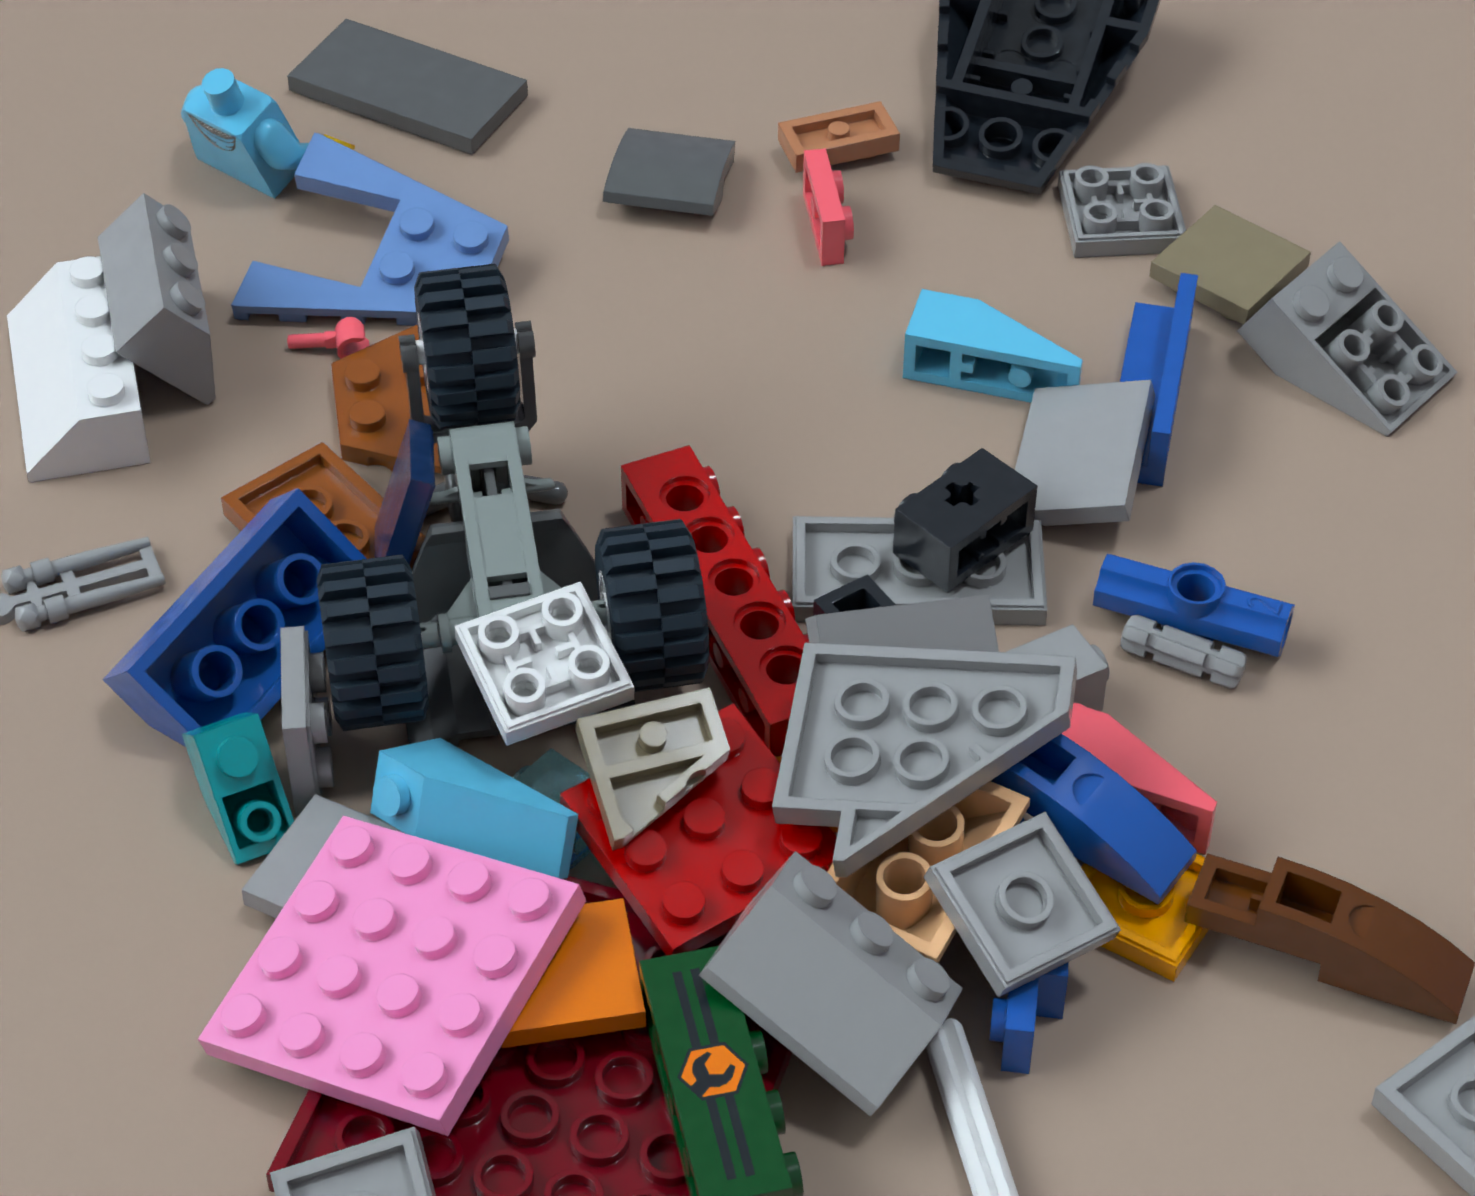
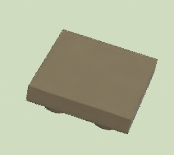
(1234, 262)

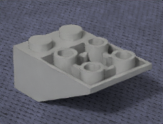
(1348, 343)

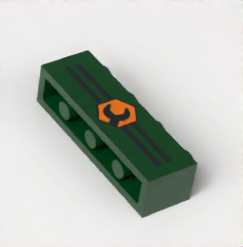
(714, 1084)

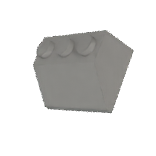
(158, 296)
(832, 982)

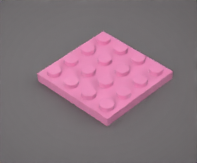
(394, 973)

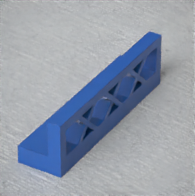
(1158, 354)

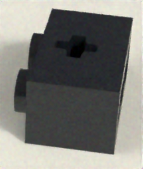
(964, 519)

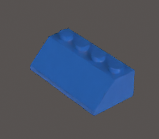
(222, 636)

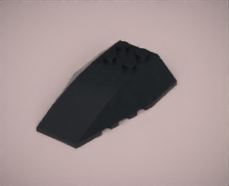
(1027, 82)

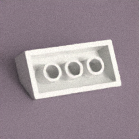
(71, 385)

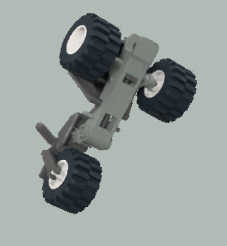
(394, 626)

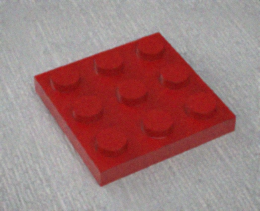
(709, 850)

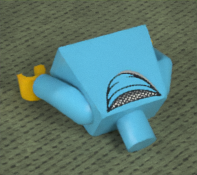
(243, 132)

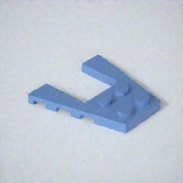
(423, 236)

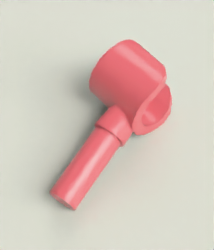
(347, 338)

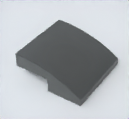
(669, 171)

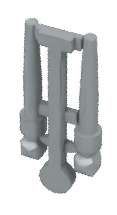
(73, 593)

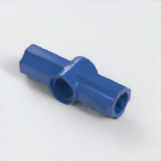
(1194, 601)

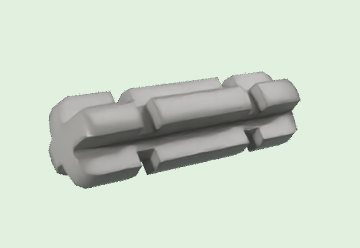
(1183, 651)

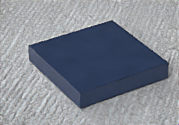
(407, 494)

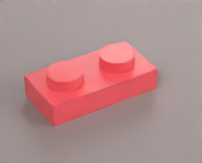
(823, 199)

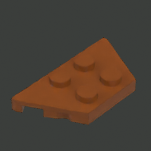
(375, 403)

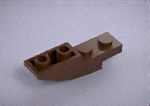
(1350, 932)

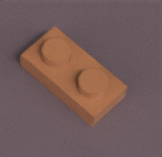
(845, 134)

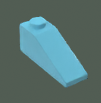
(981, 350)
(471, 806)

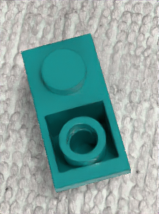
(240, 784)

